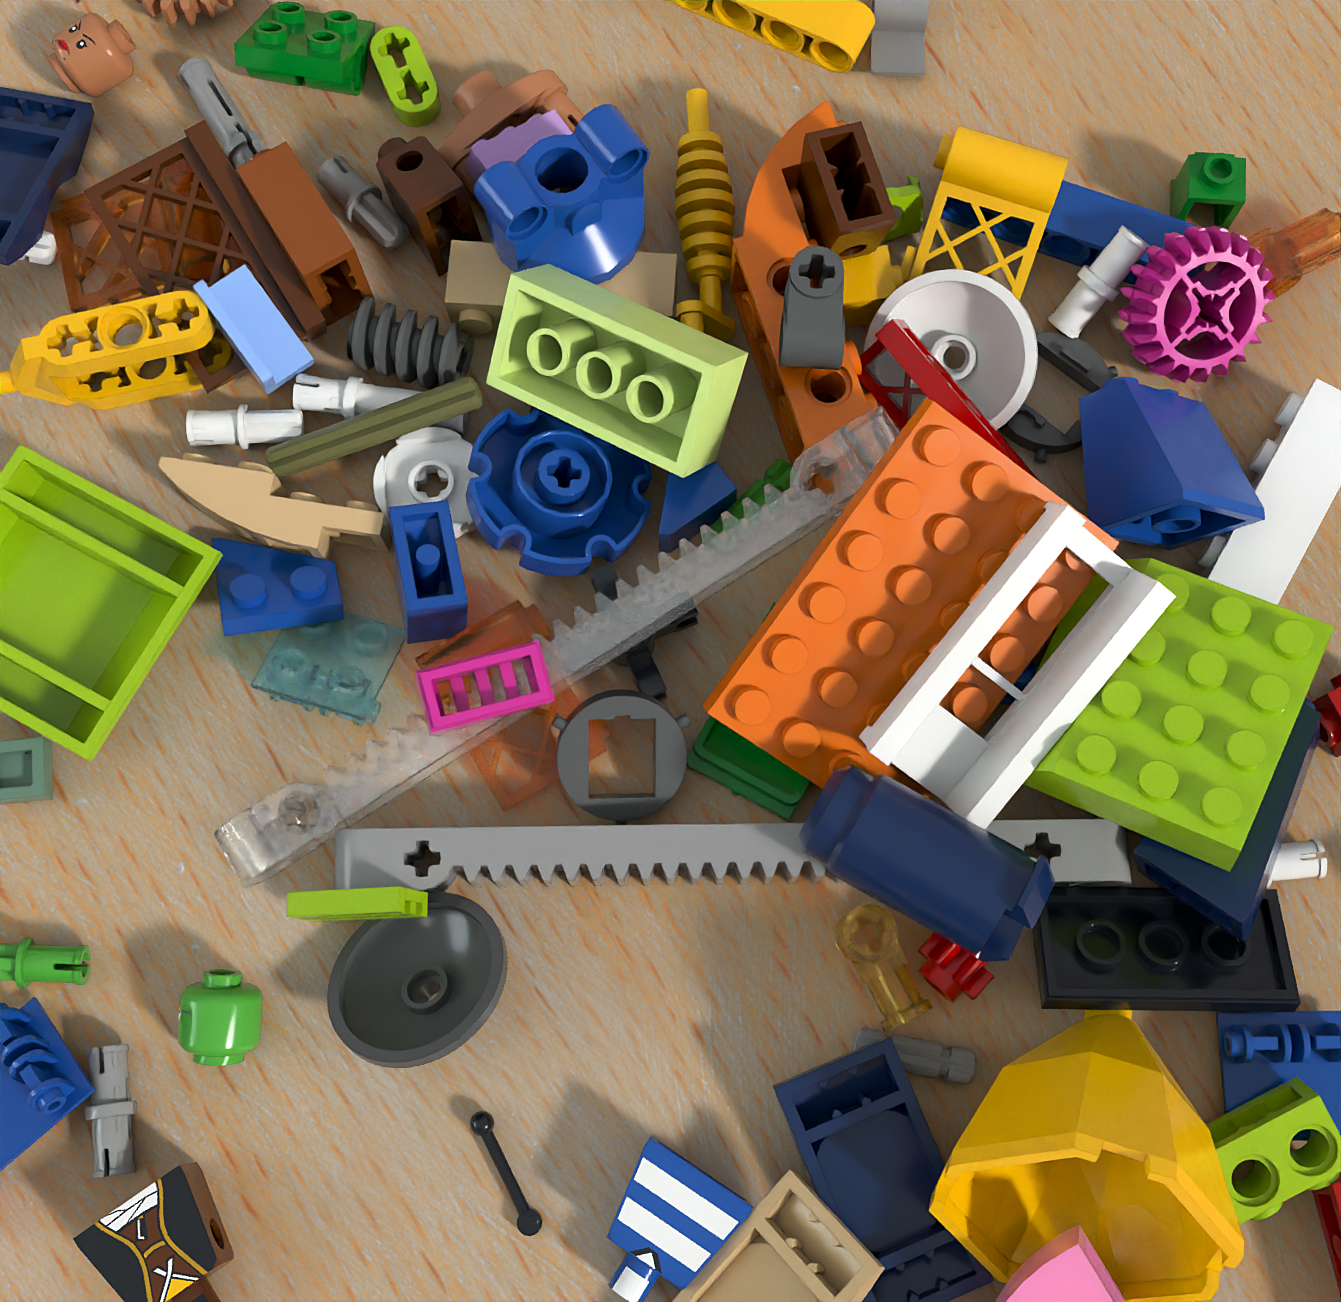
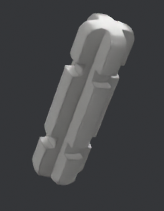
(926, 1057)

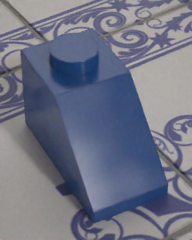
(428, 571)

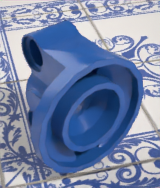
(579, 231)

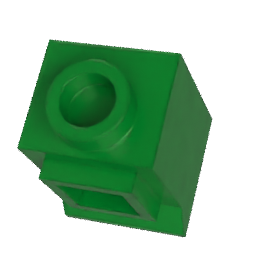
(1213, 180)

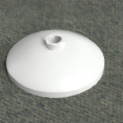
(977, 316)

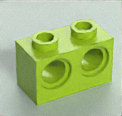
(1263, 1133)

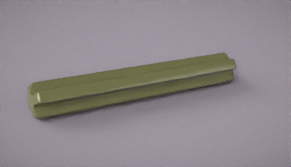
(374, 427)

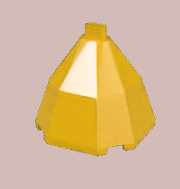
(1097, 1140)

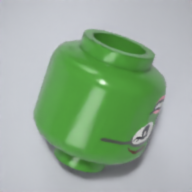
(220, 1018)

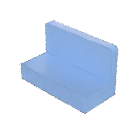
(255, 328)

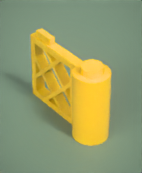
(997, 177)

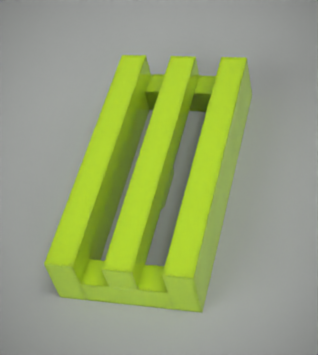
(357, 904)

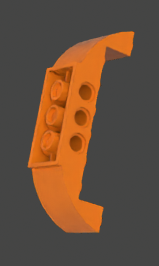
(803, 400)

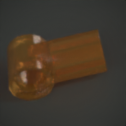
(1299, 248)

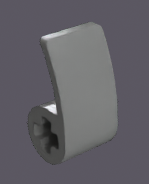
(898, 38)

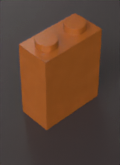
(306, 231)

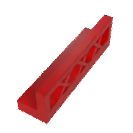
(932, 381)

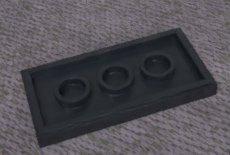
(1158, 955)

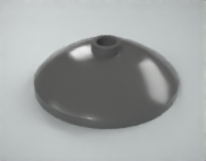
(396, 965)

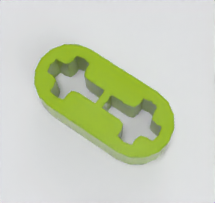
(414, 72)

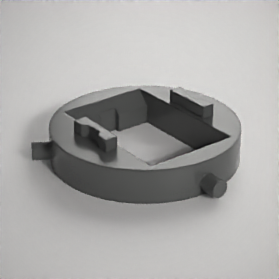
(1080, 364)
(668, 754)

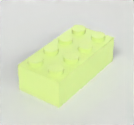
(615, 368)

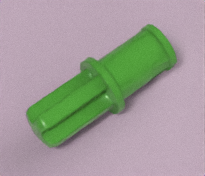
(43, 963)

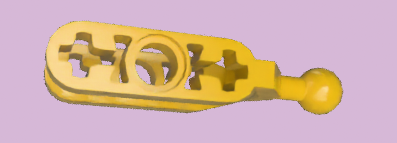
(45, 373)

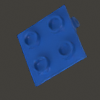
(1272, 1048)
(37, 1078)

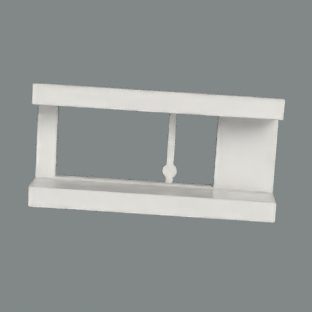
(980, 773)

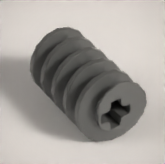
(405, 348)

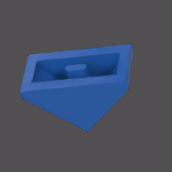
(692, 503)

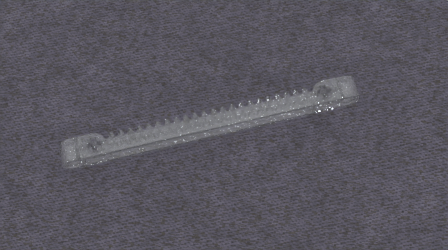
(270, 832)

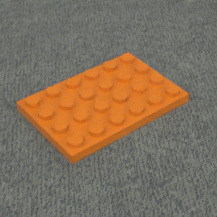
(887, 591)

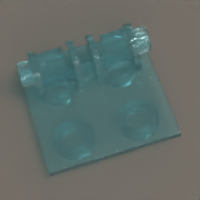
(332, 666)

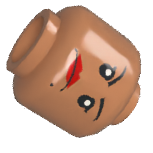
(93, 54)

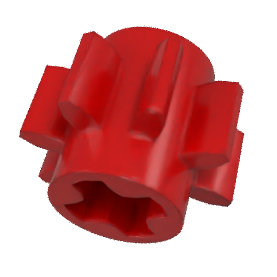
(953, 969)

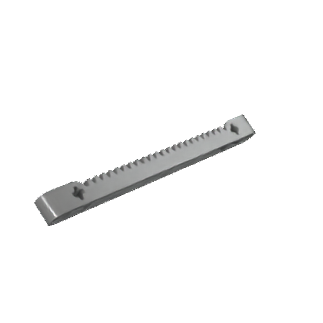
(1078, 853)

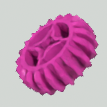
(1225, 298)

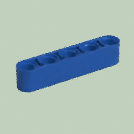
(1077, 226)

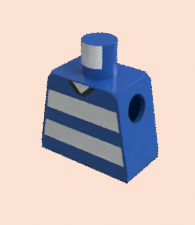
(670, 1222)

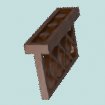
(241, 222)

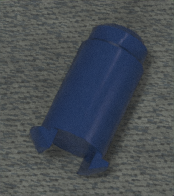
(926, 862)

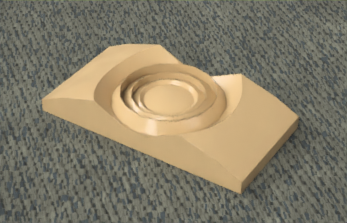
(787, 1253)

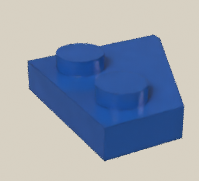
(273, 588)

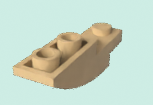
(256, 508)

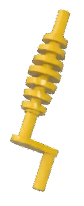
(704, 219)

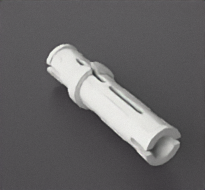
(355, 398)

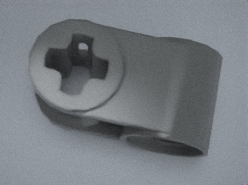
(812, 317)

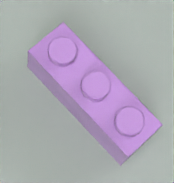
(513, 142)

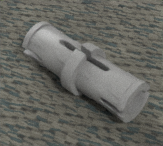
(110, 1111)

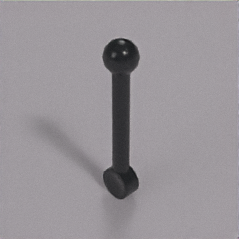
(529, 1219)

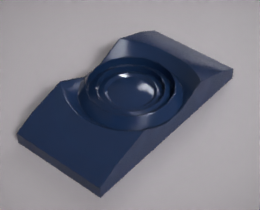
(38, 152)
(878, 1171)

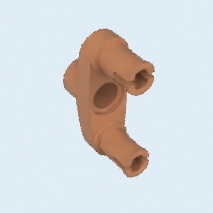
(492, 108)

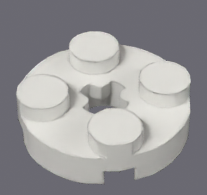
(412, 460)

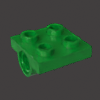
(307, 46)

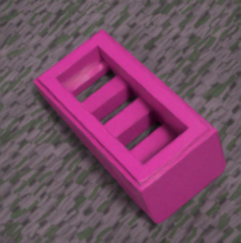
(431, 701)

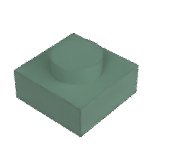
(26, 770)

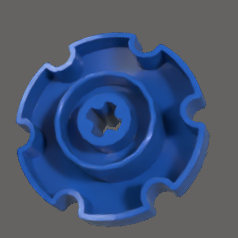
(554, 526)

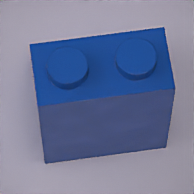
(1160, 468)

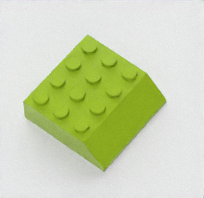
(84, 599)
(1189, 717)

